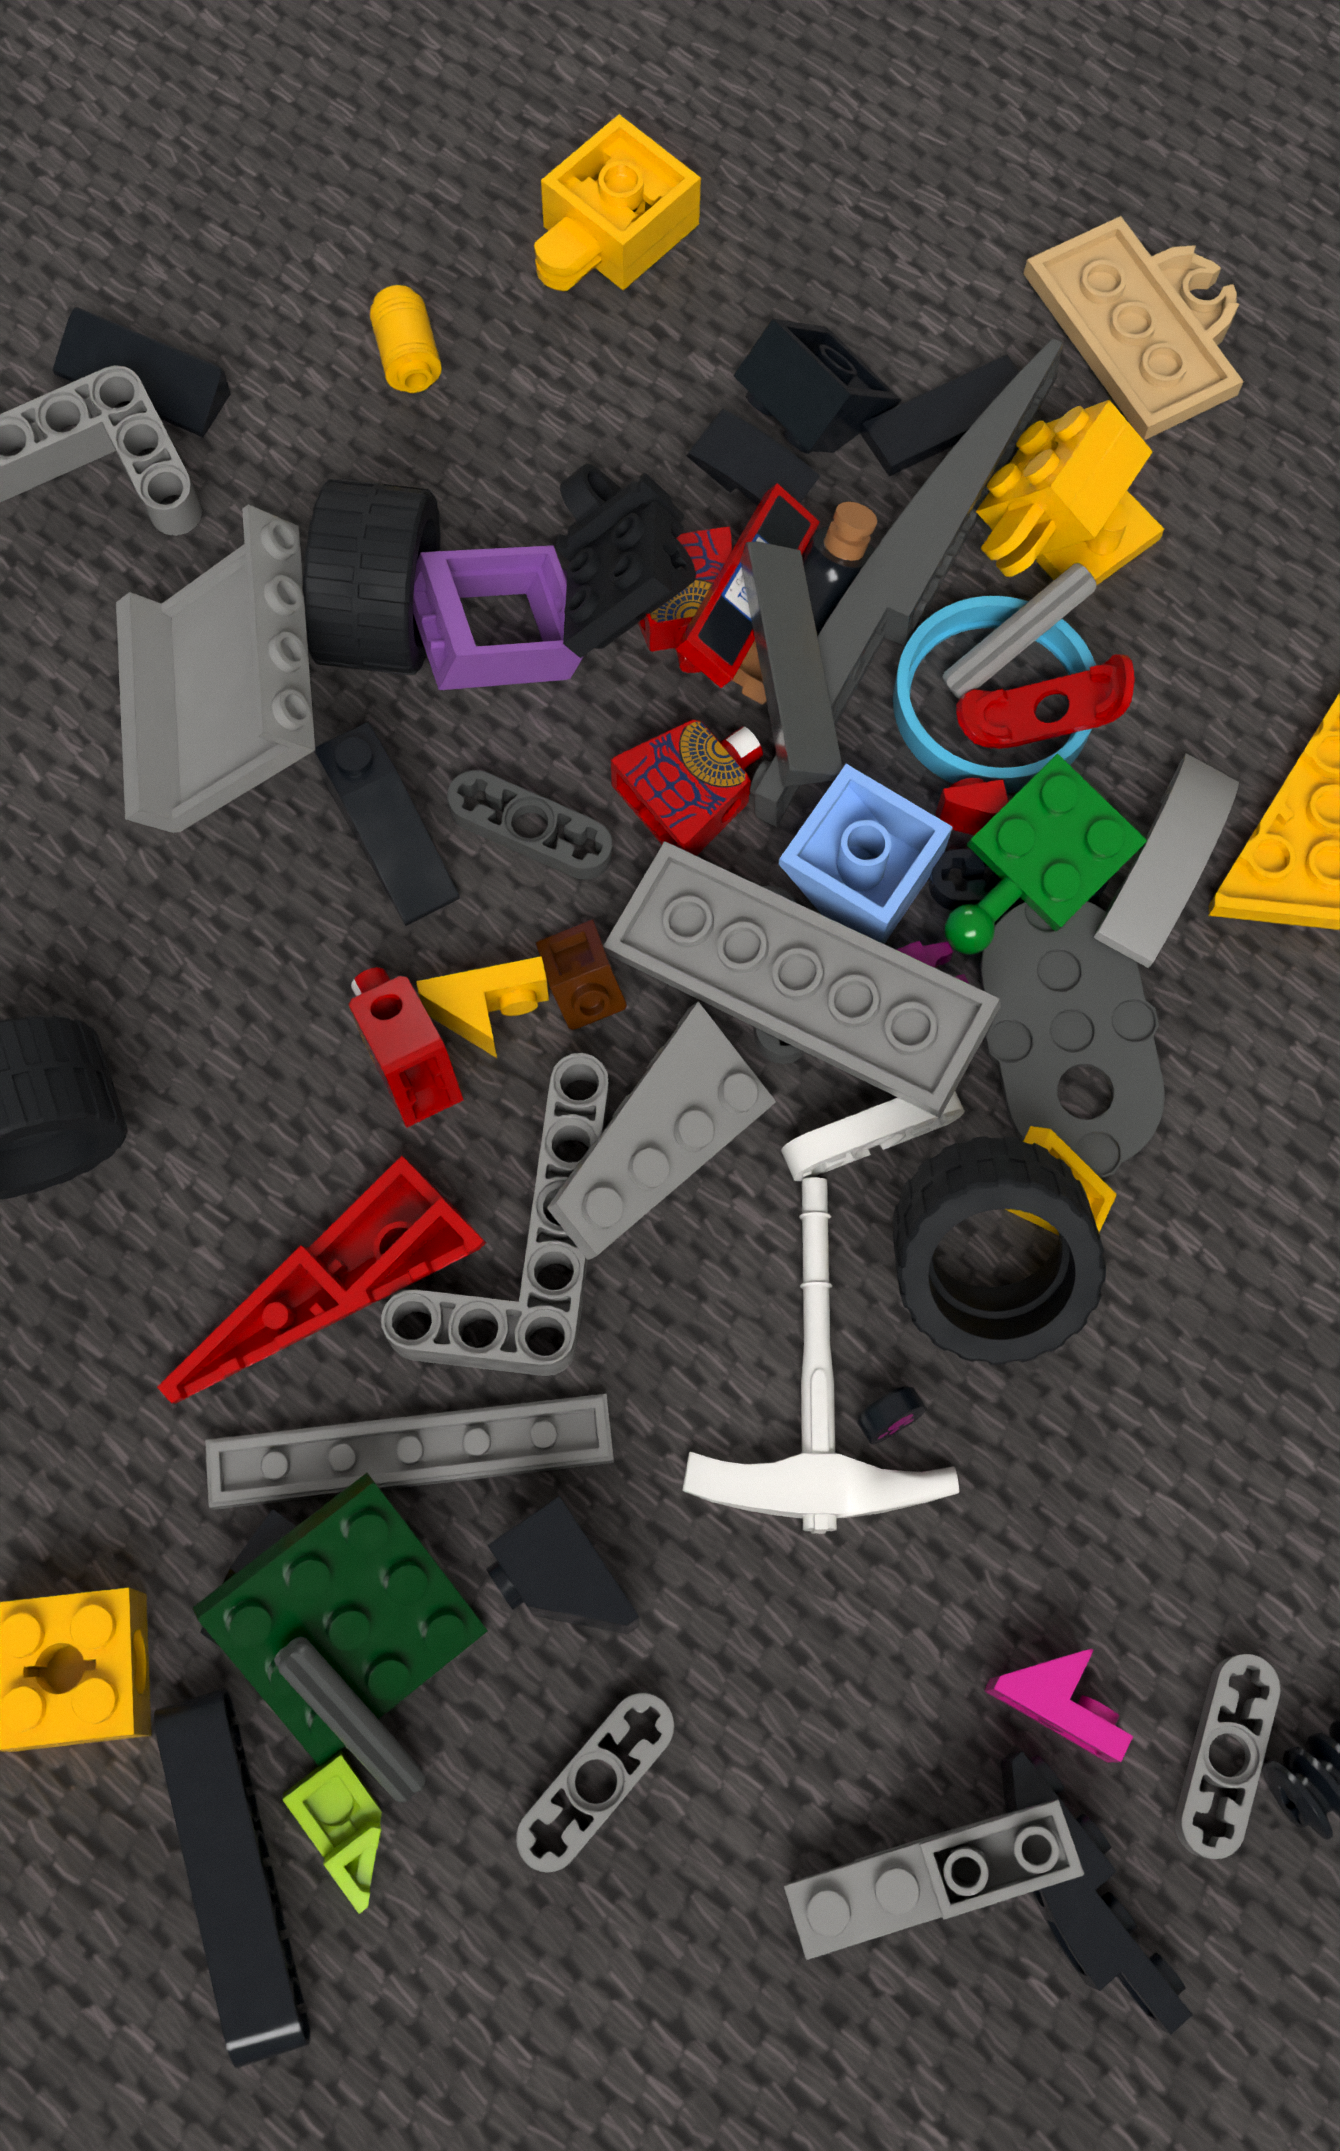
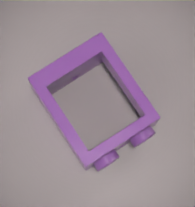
(445, 632)

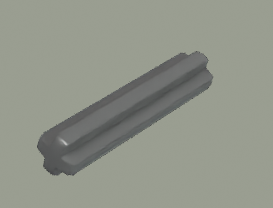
(350, 1719)

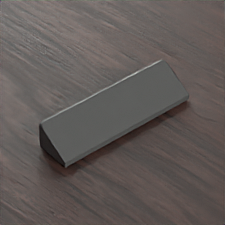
(790, 664)

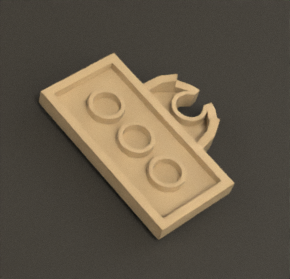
(1141, 323)

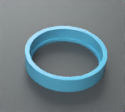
(958, 618)

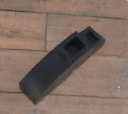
(1091, 1927)

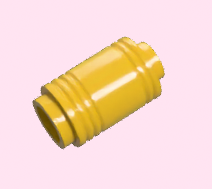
(405, 339)

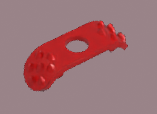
(1009, 716)

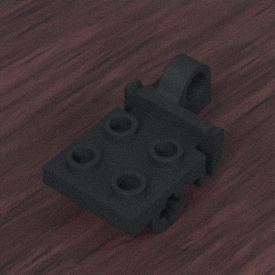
(618, 555)

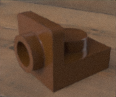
(581, 975)

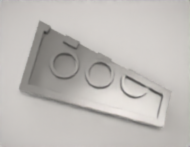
(668, 1127)

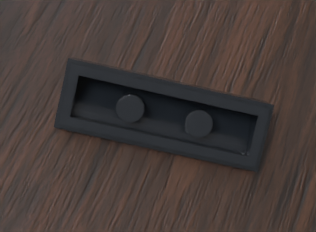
(178, 384)

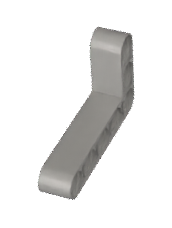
(98, 432)
(546, 1245)

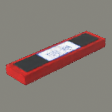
(723, 625)

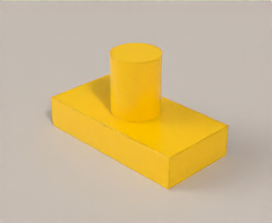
(1119, 541)

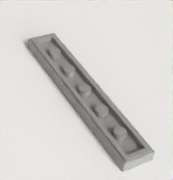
(409, 1451)

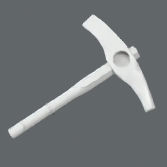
(818, 1481)

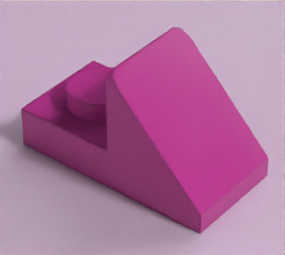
(1045, 1696)

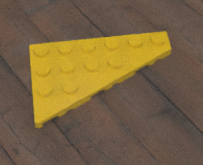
(1294, 853)

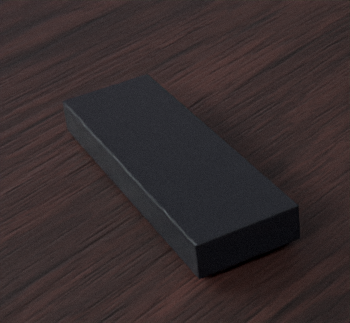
(936, 417)

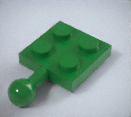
(1049, 849)

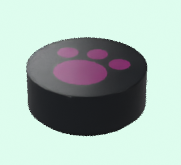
(891, 1414)

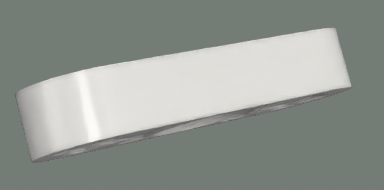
(854, 1135)

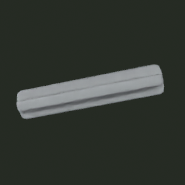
(1020, 630)

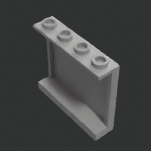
(216, 681)

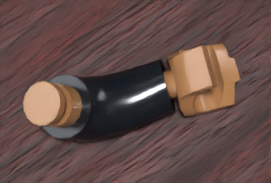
(830, 568)

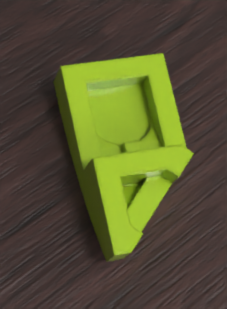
(341, 1823)

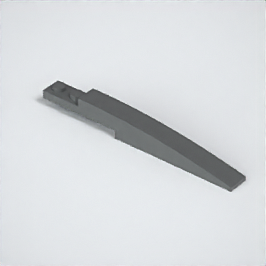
(916, 555)

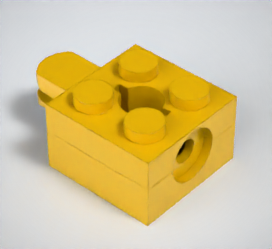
(592, 204)
(1060, 485)
(74, 1669)

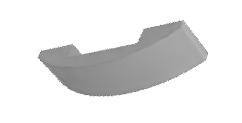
(1169, 861)

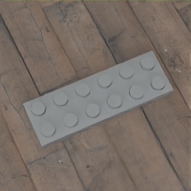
(803, 978)

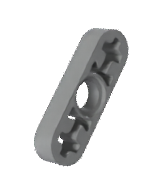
(1254, 1743)
(547, 1811)

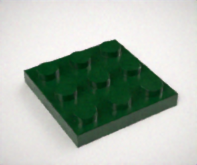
(358, 1594)

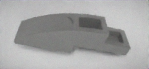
(933, 1878)

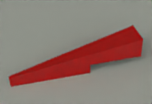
(375, 1248)

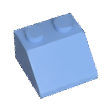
(864, 854)

